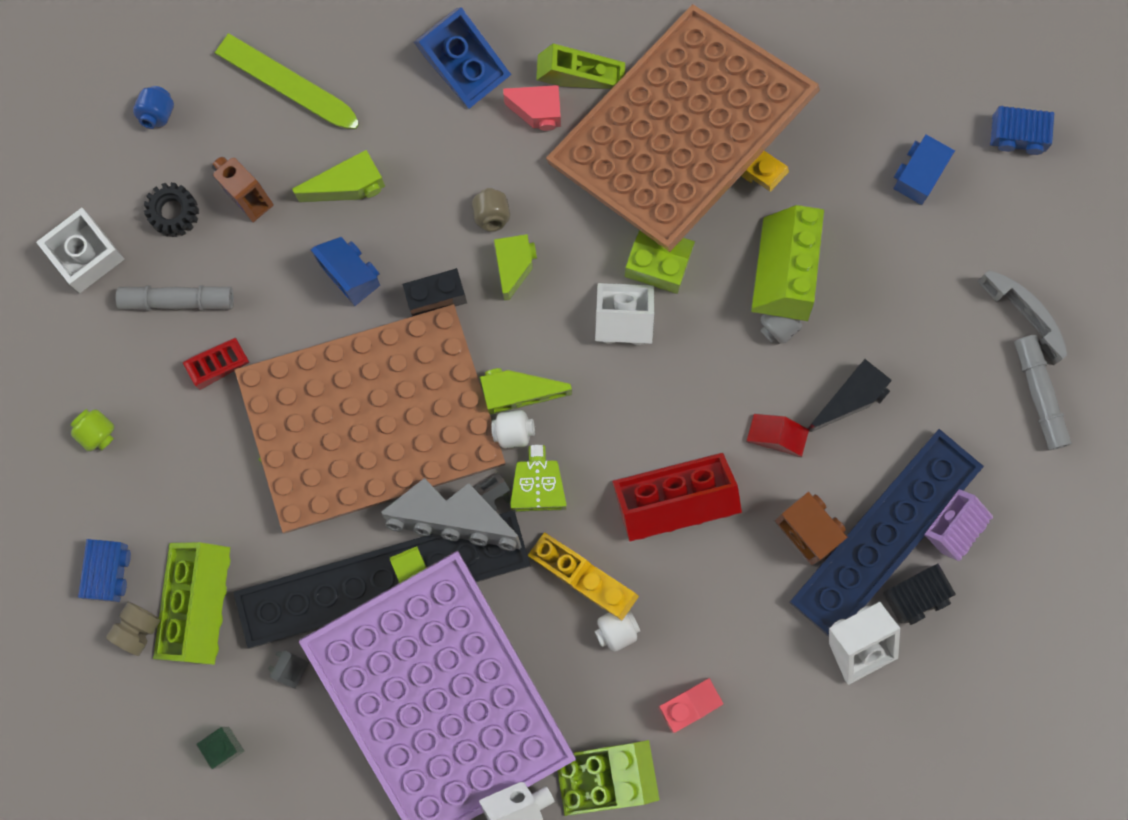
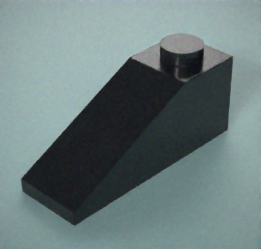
(857, 393)

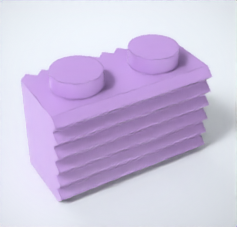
(959, 525)

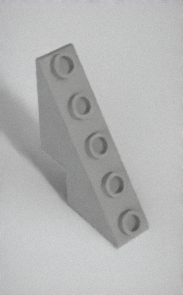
(460, 517)

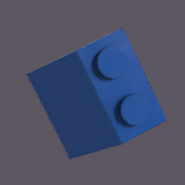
(346, 268)

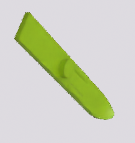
(287, 82)

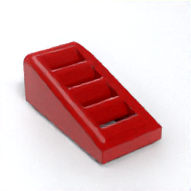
(211, 354)

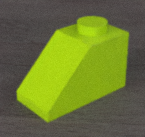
(514, 262)

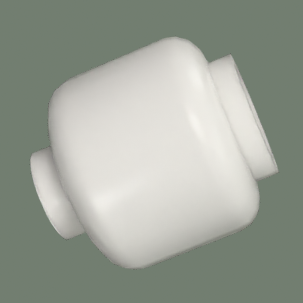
(512, 429)
(617, 633)

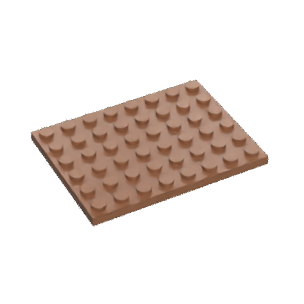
(682, 126)
(368, 418)

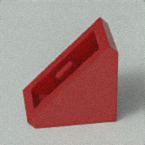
(778, 434)

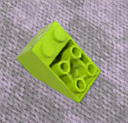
(609, 779)

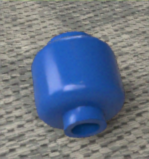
(153, 107)

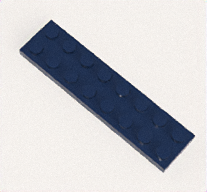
(886, 533)

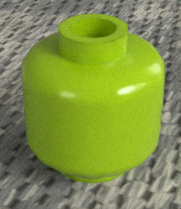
(92, 430)

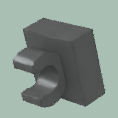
(492, 489)
(288, 669)

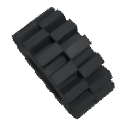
(160, 198)

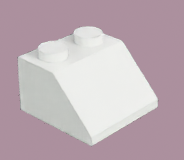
(624, 313)
(864, 642)

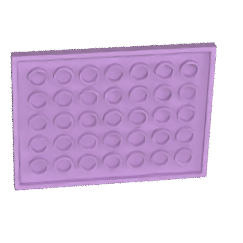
(437, 695)

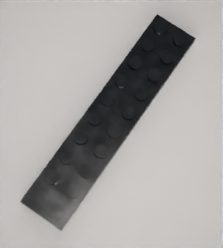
(329, 591)

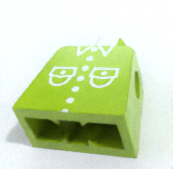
(537, 483)

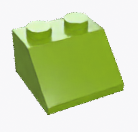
(656, 265)

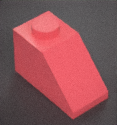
(535, 105)
(690, 705)

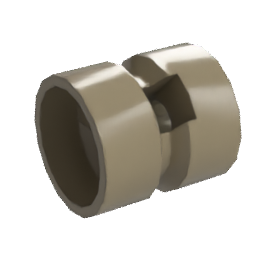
(133, 629)

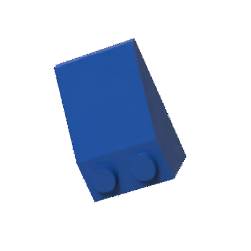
(462, 57)

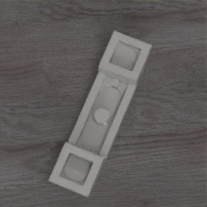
(1033, 310)

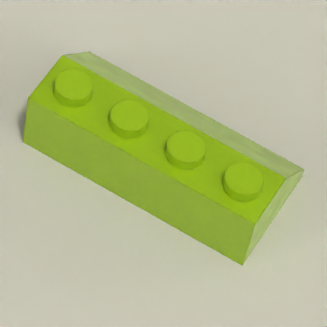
(788, 263)
(192, 603)

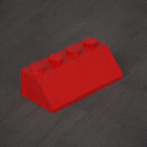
(677, 496)

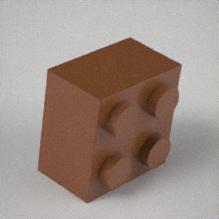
(811, 528)

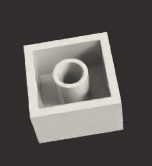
(80, 250)

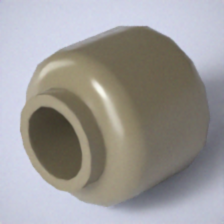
(491, 209)

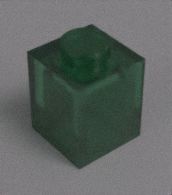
(220, 747)

